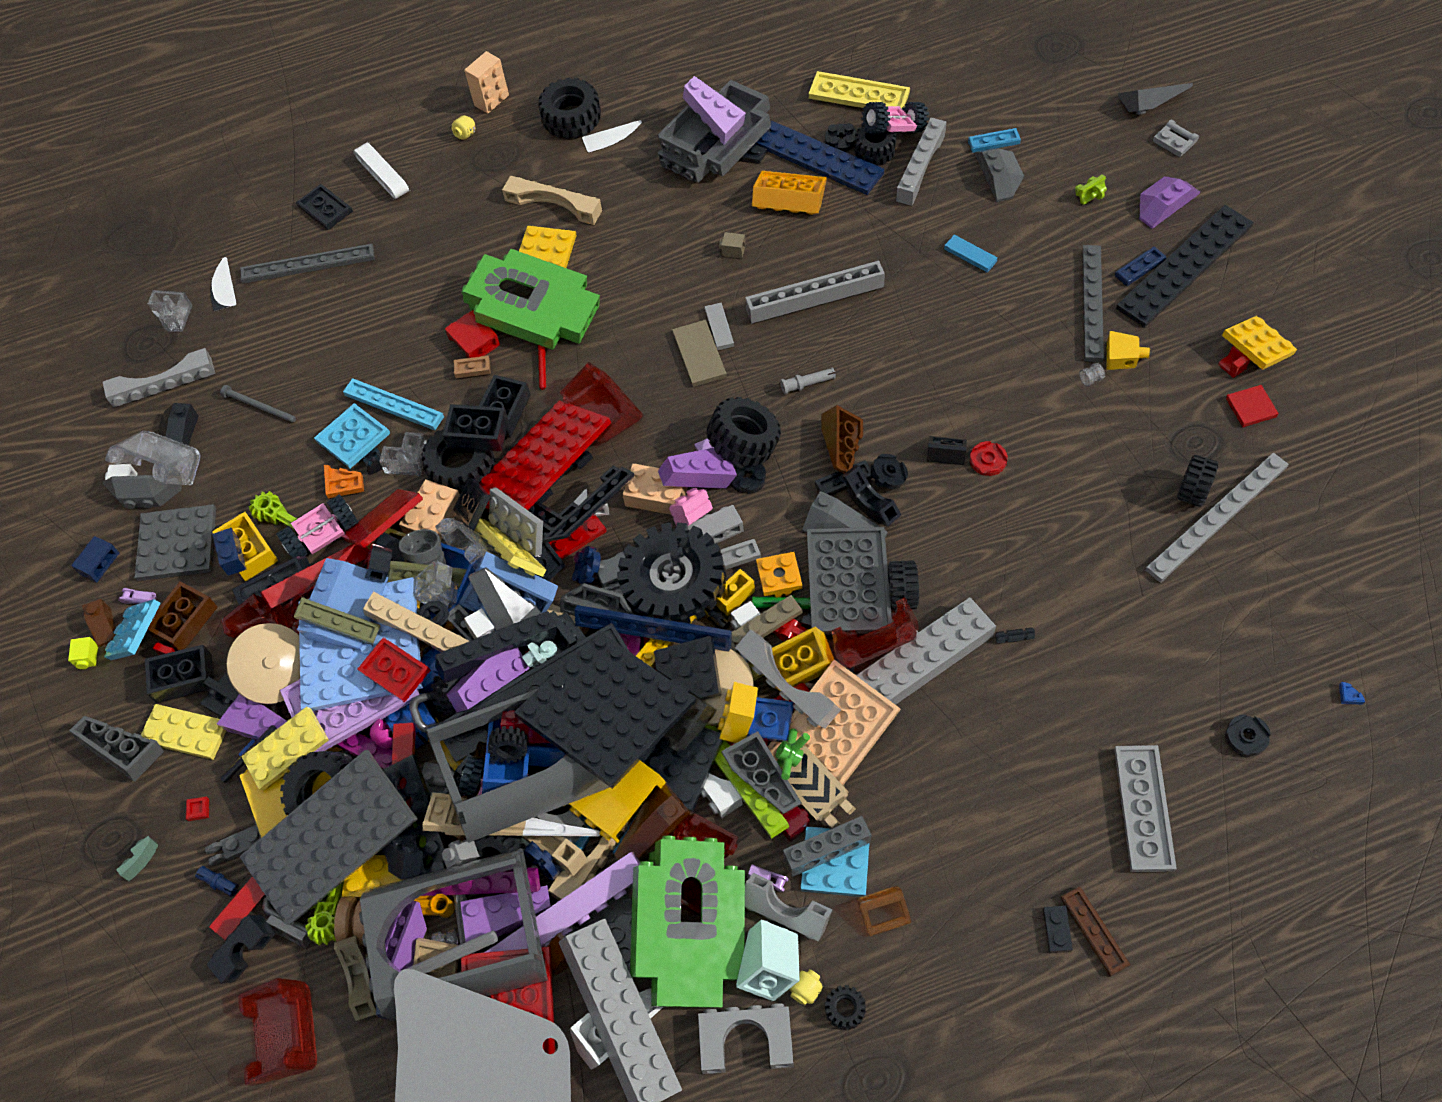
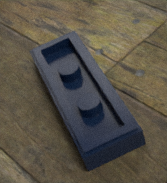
(1140, 266)

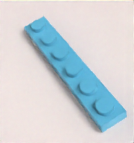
(393, 404)

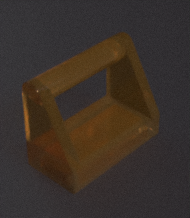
(880, 899)

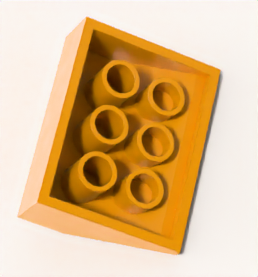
(789, 192)

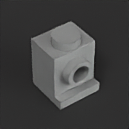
(459, 853)

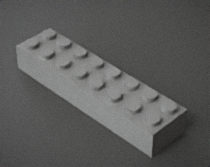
(930, 652)
(619, 1014)

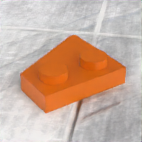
(342, 482)

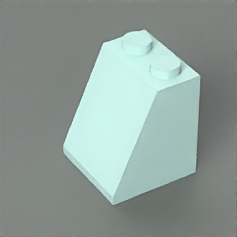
(769, 961)

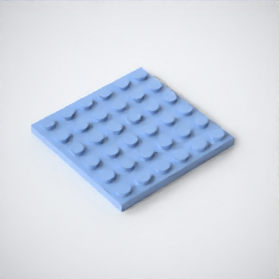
(330, 671)

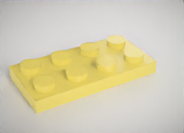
(184, 731)
(275, 753)

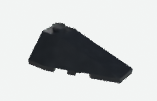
(178, 422)
(270, 578)

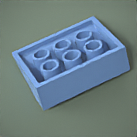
(530, 587)
(343, 589)

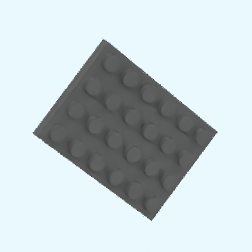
(848, 579)

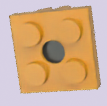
(779, 574)

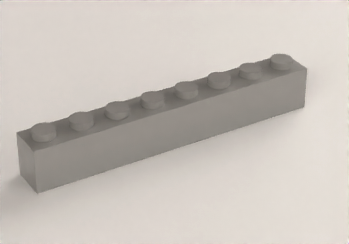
(815, 291)
(719, 525)

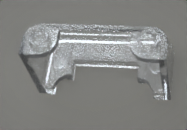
(172, 460)
(460, 536)

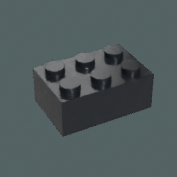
(509, 395)
(475, 427)
(178, 673)

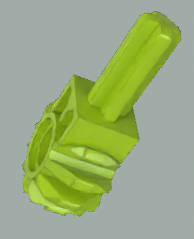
(273, 512)
(321, 925)

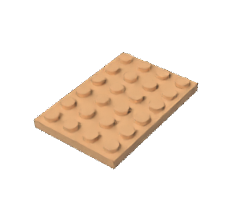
(853, 730)

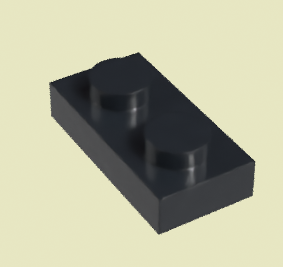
(1057, 929)

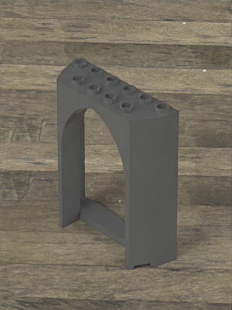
(516, 801)
(385, 902)

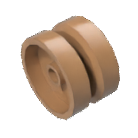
(347, 919)

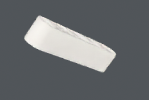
(381, 170)

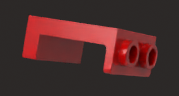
(471, 336)

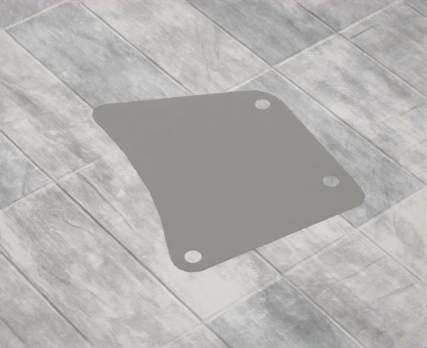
(473, 1047)

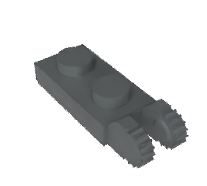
(233, 845)

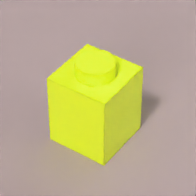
(83, 652)

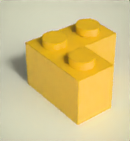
(735, 592)
(738, 712)

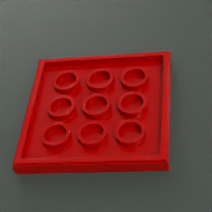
(382, 517)

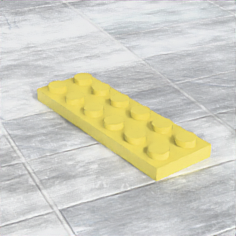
(856, 91)
(509, 549)

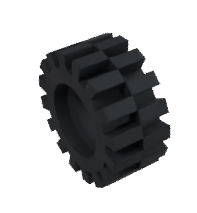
(507, 744)
(845, 1021)

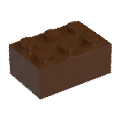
(181, 616)

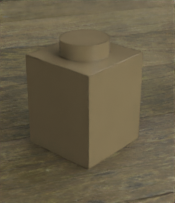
(732, 245)

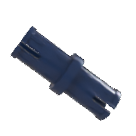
(217, 881)

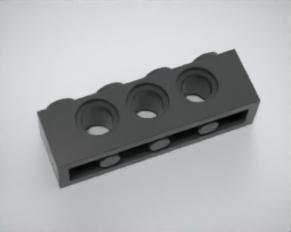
(827, 846)

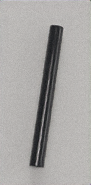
(240, 762)

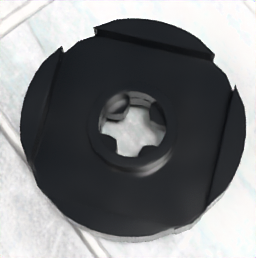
(833, 135)
(885, 479)
(751, 485)
(1243, 746)

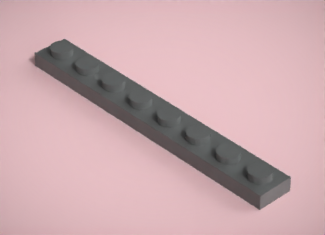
(1092, 304)

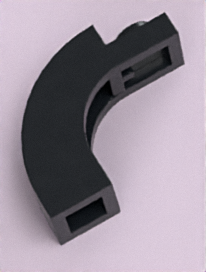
(868, 500)
(378, 562)

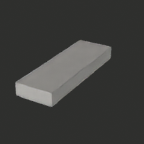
(719, 326)

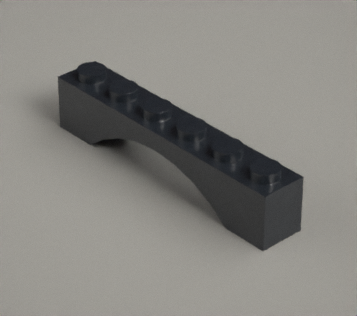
(463, 658)

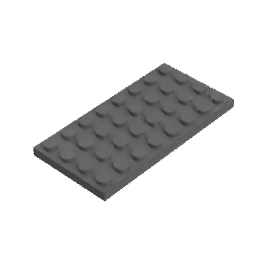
(328, 837)

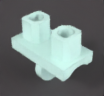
(539, 655)

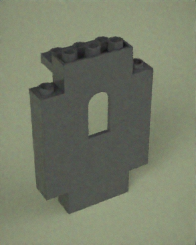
(688, 131)

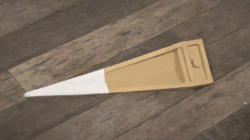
(443, 818)

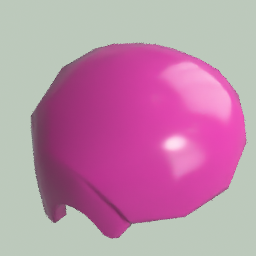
(380, 734)

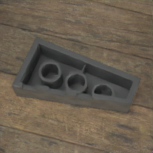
(122, 750)

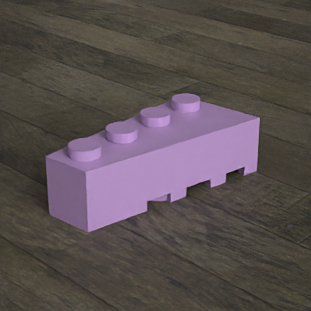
(714, 109)

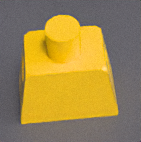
(1123, 351)

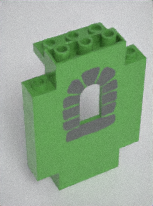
(554, 309)
(687, 957)

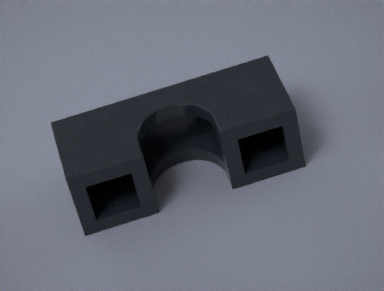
(228, 961)

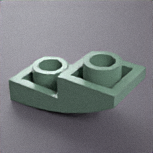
(142, 854)

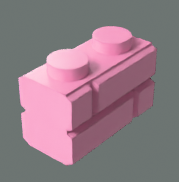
(690, 507)

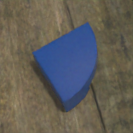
(1350, 695)

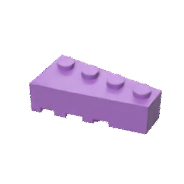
(697, 469)
(487, 679)
(249, 718)
(498, 913)

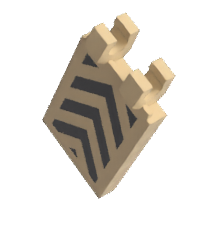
(818, 789)

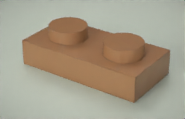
(472, 366)

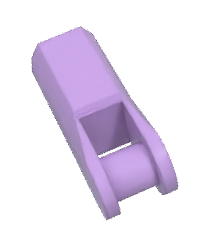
(138, 596)
(778, 886)

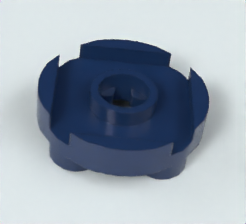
(586, 564)
(542, 861)

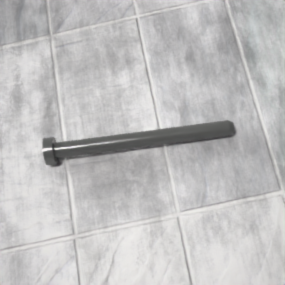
(226, 391)

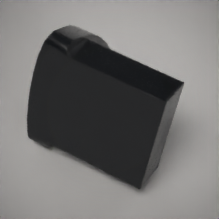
(372, 461)

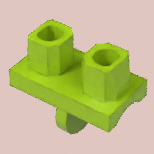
(1093, 189)

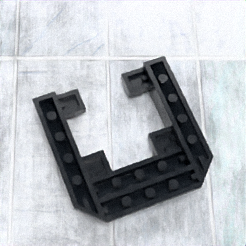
(562, 525)

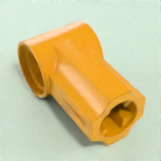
(431, 904)

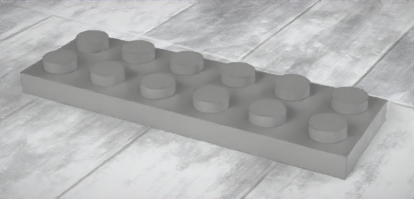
(1144, 809)

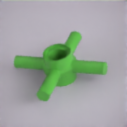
(790, 752)

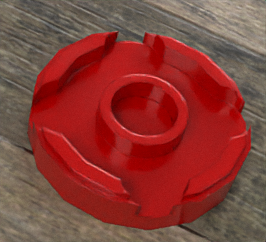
(988, 458)

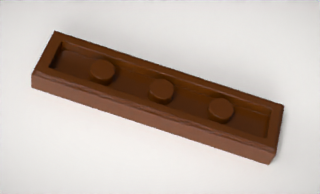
(1095, 931)

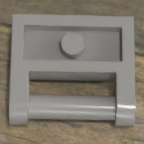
(1173, 142)

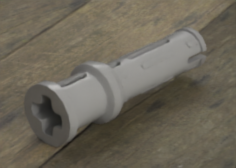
(800, 382)

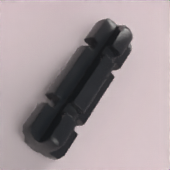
(1015, 635)

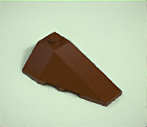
(841, 434)
(656, 818)

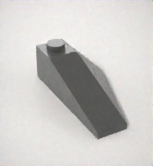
(759, 769)

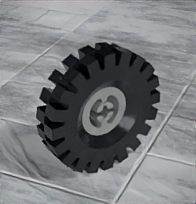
(677, 596)

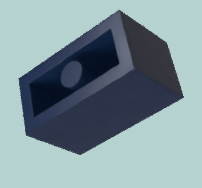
(229, 551)
(95, 559)

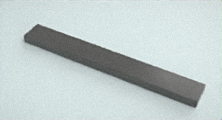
(307, 263)

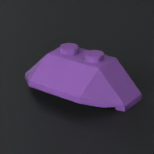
(1164, 199)
(403, 934)

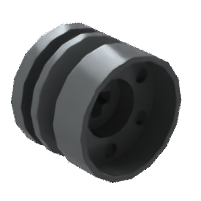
(421, 547)

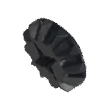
(438, 609)

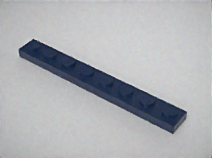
(650, 627)

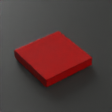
(1252, 406)

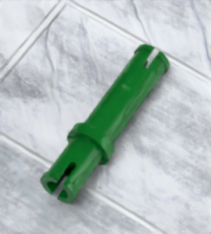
(758, 602)

